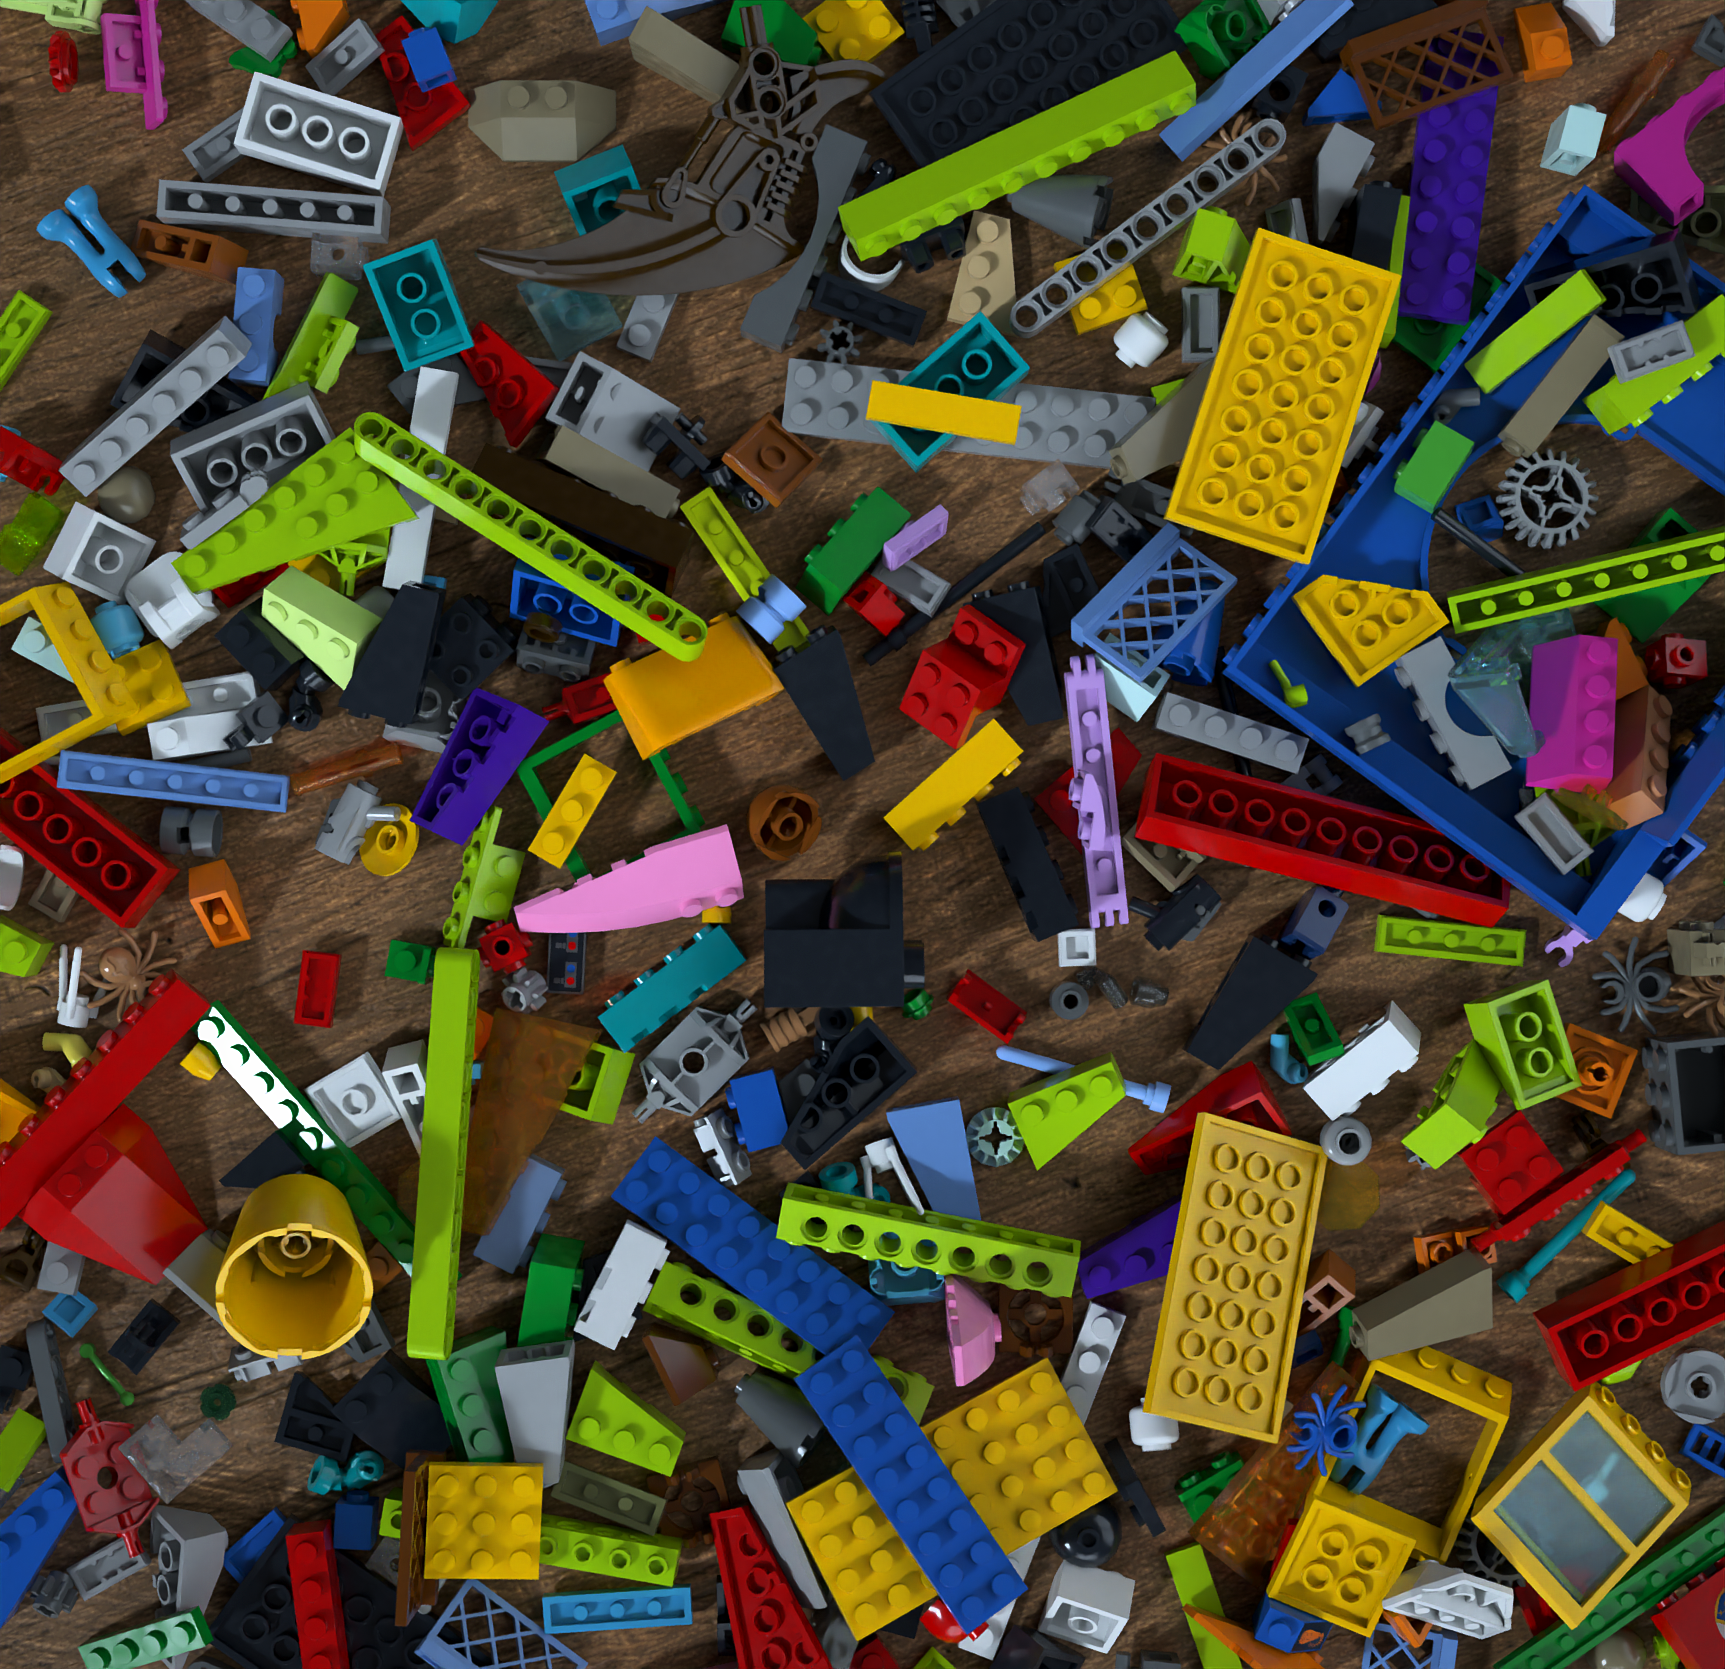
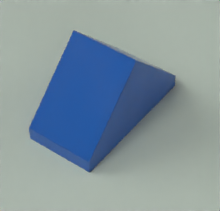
(1338, 103)
(1676, 858)

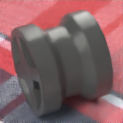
(1367, 734)

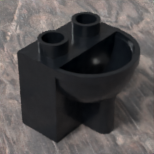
(840, 939)

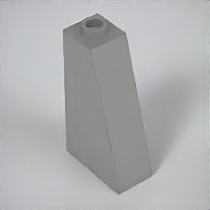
(536, 1402)

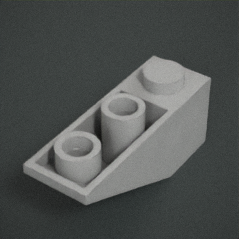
(1333, 175)

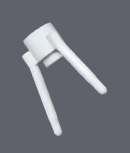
(71, 1005)
(884, 1158)

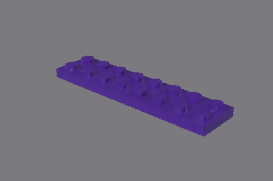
(1447, 192)

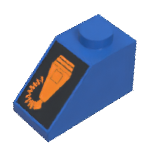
(1288, 1627)

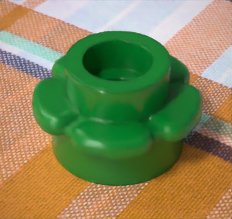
(917, 1004)

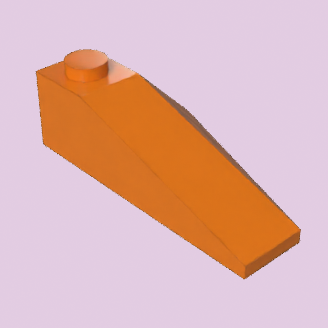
(1254, 1652)

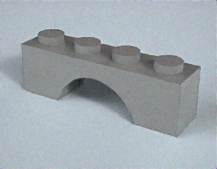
(1230, 733)
(1471, 757)

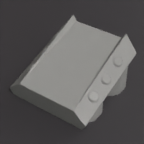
(436, 720)

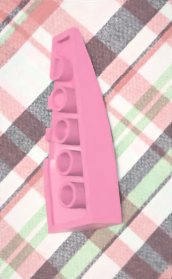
(664, 885)
(970, 1330)

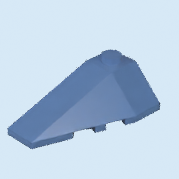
(617, 18)

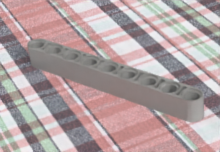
(1156, 213)

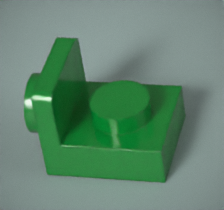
(411, 961)

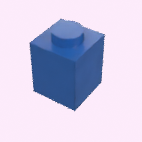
(428, 58)
(356, 1521)

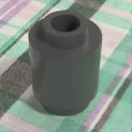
(1072, 519)
(1058, 994)

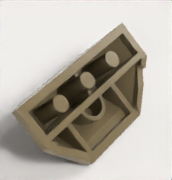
(541, 118)

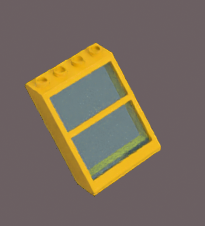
(1582, 1502)

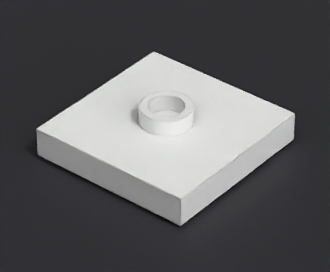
(354, 1100)

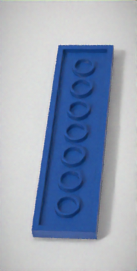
(745, 1253)
(911, 1484)

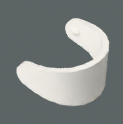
(871, 281)
(11, 875)

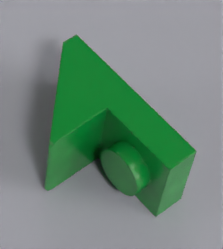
(1312, 1029)

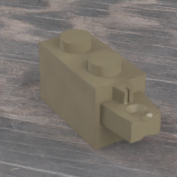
(1696, 949)

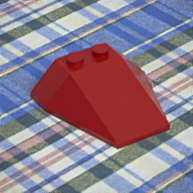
(118, 1201)

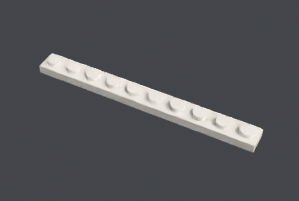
(1081, 1381)

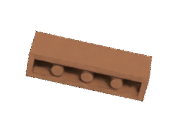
(1640, 756)

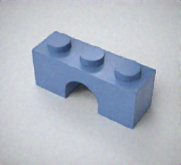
(256, 306)

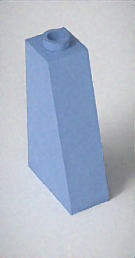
(938, 1153)

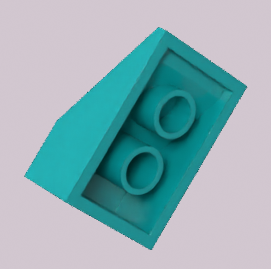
(419, 304)

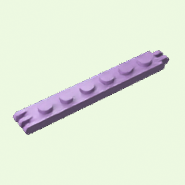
(1093, 754)

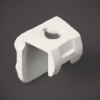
(167, 602)

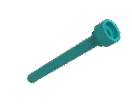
(1517, 1282)

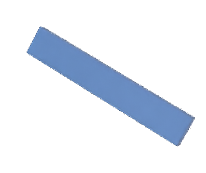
(1252, 74)
(173, 781)

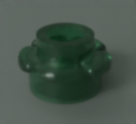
(220, 1392)

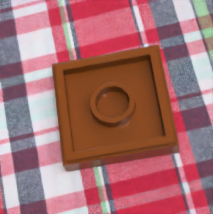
(772, 459)

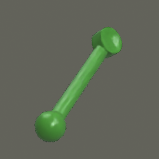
(88, 1351)

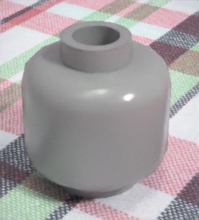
(1355, 1148)

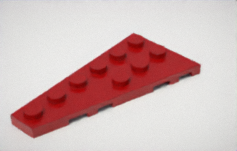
(761, 1605)

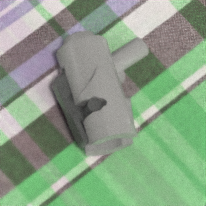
(349, 820)

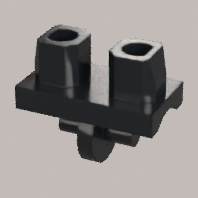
(947, 236)
(664, 433)
(144, 1336)

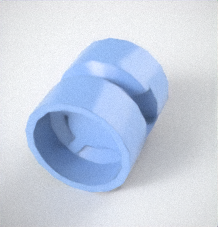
(771, 608)

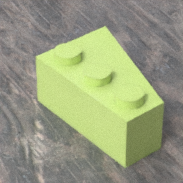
(320, 623)

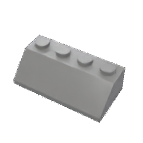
(769, 1484)

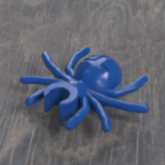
(1329, 1431)

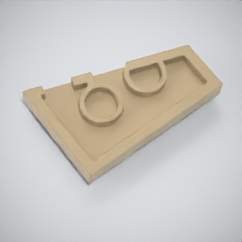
(986, 274)

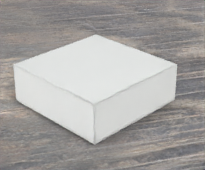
(1077, 947)

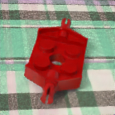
(127, 1499)

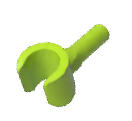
(1293, 696)

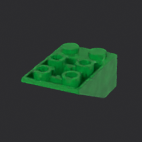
(1649, 608)

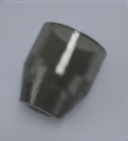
(1148, 993)

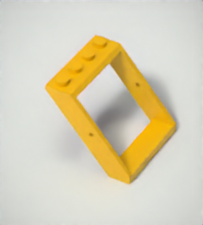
(85, 661)
(1455, 1383)

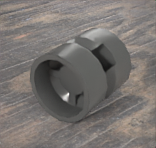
(204, 831)

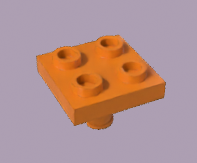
(1601, 1067)

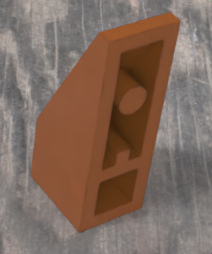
(189, 251)
(1327, 1289)

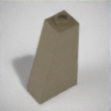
(684, 59)
(1559, 387)
(1163, 432)
(604, 470)
(1427, 1309)

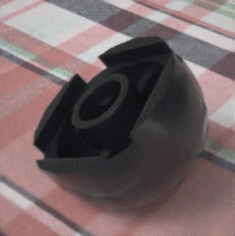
(1089, 1536)

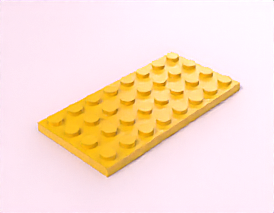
(1282, 396)
(1236, 1279)
(1013, 1456)

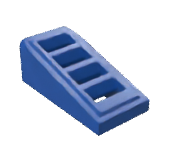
(1692, 1438)

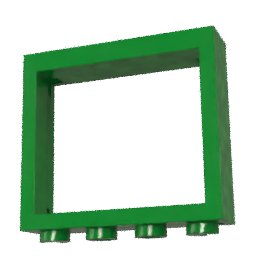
(541, 798)

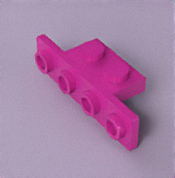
(133, 58)

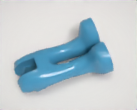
(84, 207)
(1370, 1461)

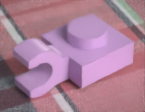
(1567, 940)

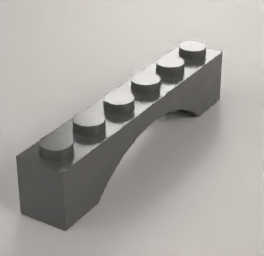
(775, 309)

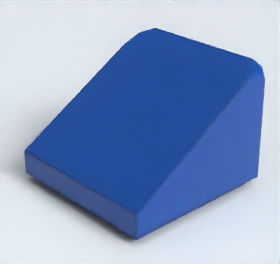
(1481, 517)

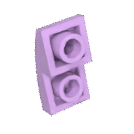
(1086, 797)

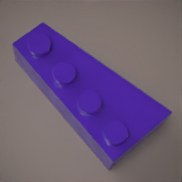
(476, 764)
(1132, 1253)

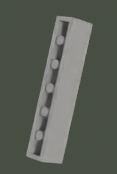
(272, 211)
(155, 406)

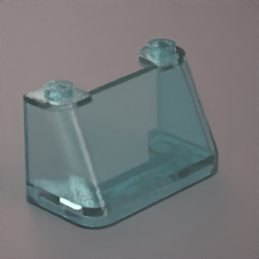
(1496, 677)

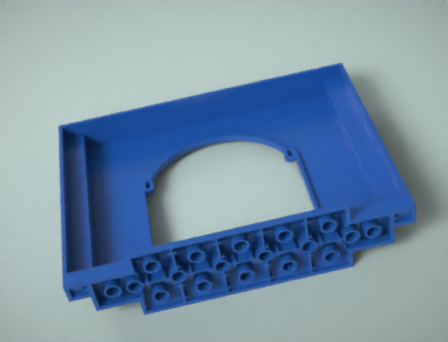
(1388, 543)

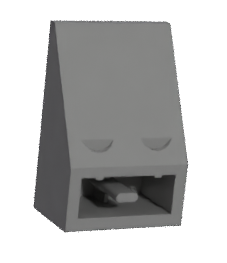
(609, 409)

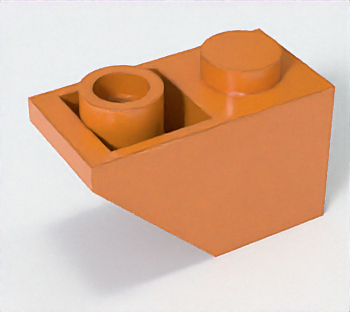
(320, 22)
(1630, 668)

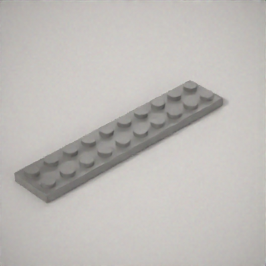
(1053, 421)

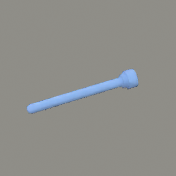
(1153, 1095)

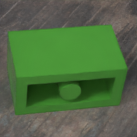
(1433, 466)

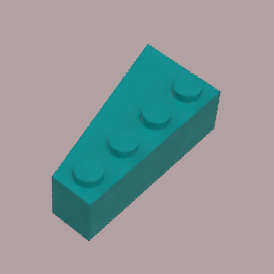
(672, 987)

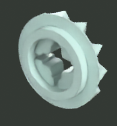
(982, 1125)

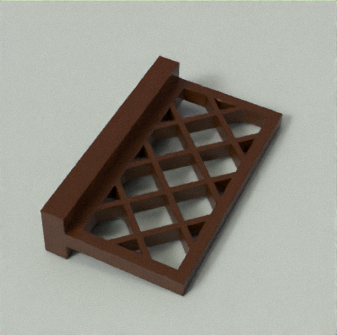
(1407, 36)
(411, 1585)

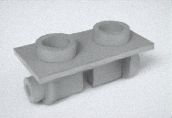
(731, 1163)
(251, 1365)

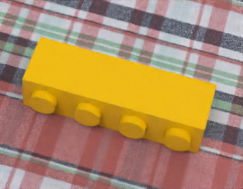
(953, 785)

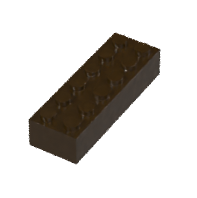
(595, 517)

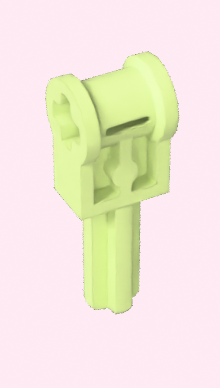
(68, 14)

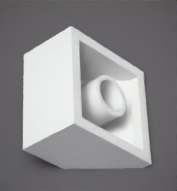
(98, 553)
(1087, 1606)

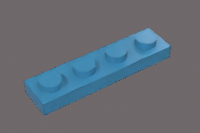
(617, 1608)

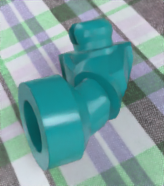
(842, 1178)
(360, 1470)

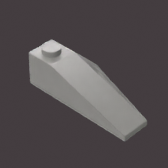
(189, 1562)

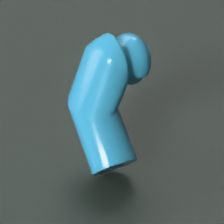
(1283, 1063)

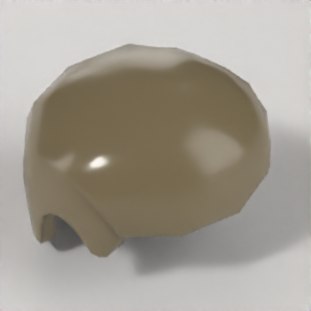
(127, 495)
(1618, 1651)

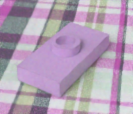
(915, 537)

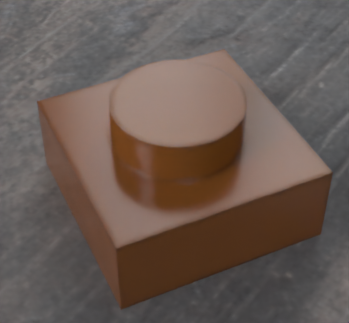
(382, 1266)

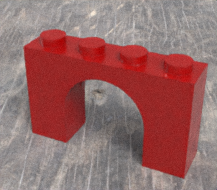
(1690, 1621)

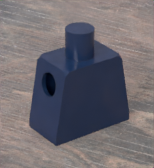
(1313, 922)

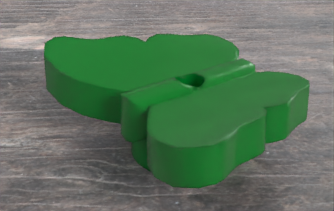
(252, 62)

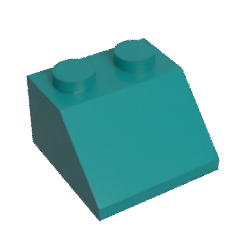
(594, 185)

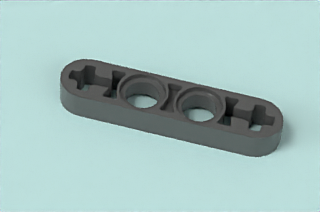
(50, 1385)

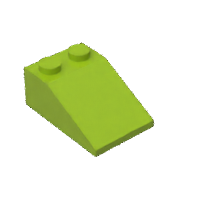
(1524, 1042)
(599, 1084)

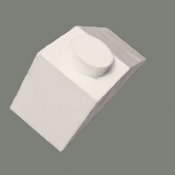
(194, 736)
(406, 1078)

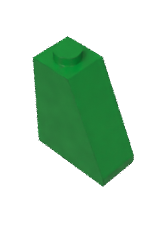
(783, 26)

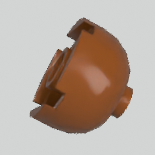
(783, 821)

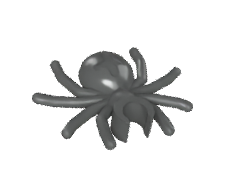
(1636, 987)

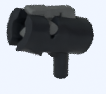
(1180, 916)

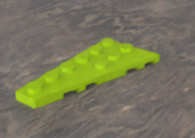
(308, 511)

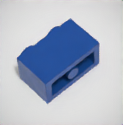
(759, 1109)

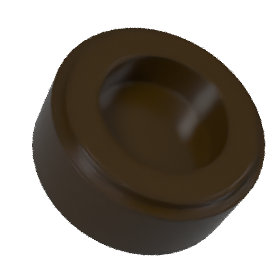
(542, 627)

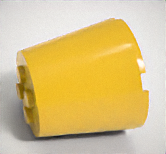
(294, 1270)

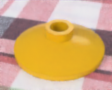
(390, 844)

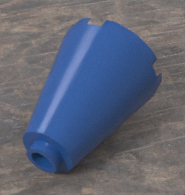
(1196, 655)

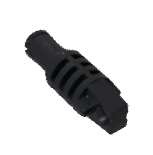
(920, 22)

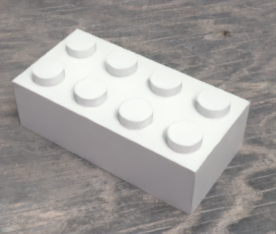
(318, 134)

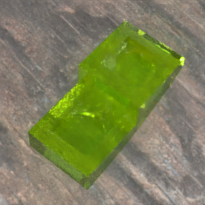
(28, 533)

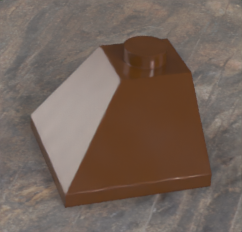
(681, 1361)

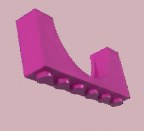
(1656, 157)

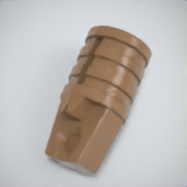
(789, 1026)

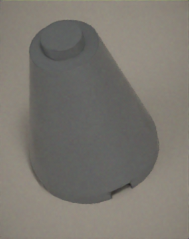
(1067, 205)
(781, 1415)

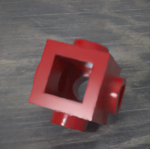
(1676, 661)
(518, 942)

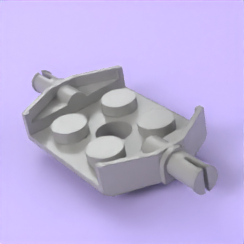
(704, 1031)

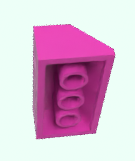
(1575, 711)

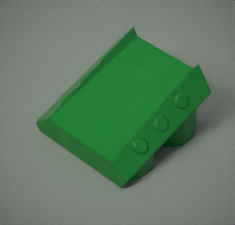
(1222, 33)

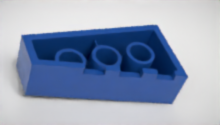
(31, 1538)

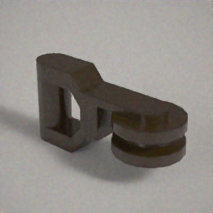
(1583, 1130)
(26, 1255)

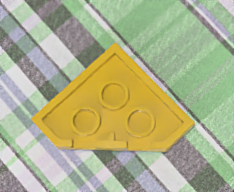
(1367, 622)

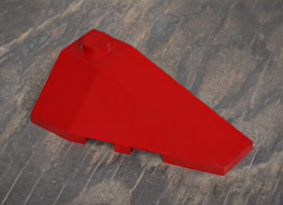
(1236, 1095)

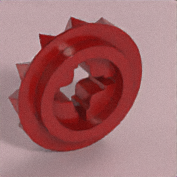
(63, 61)

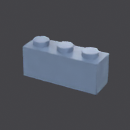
(522, 1216)

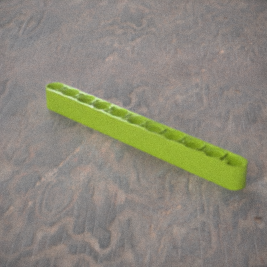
(537, 552)
(443, 1153)

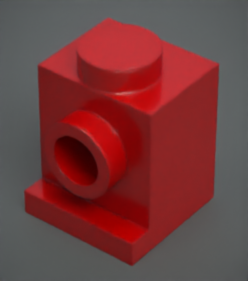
(874, 603)

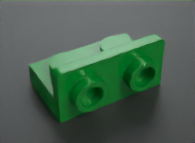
(1201, 1488)

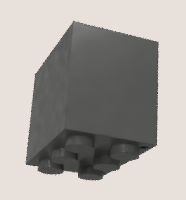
(1686, 1091)

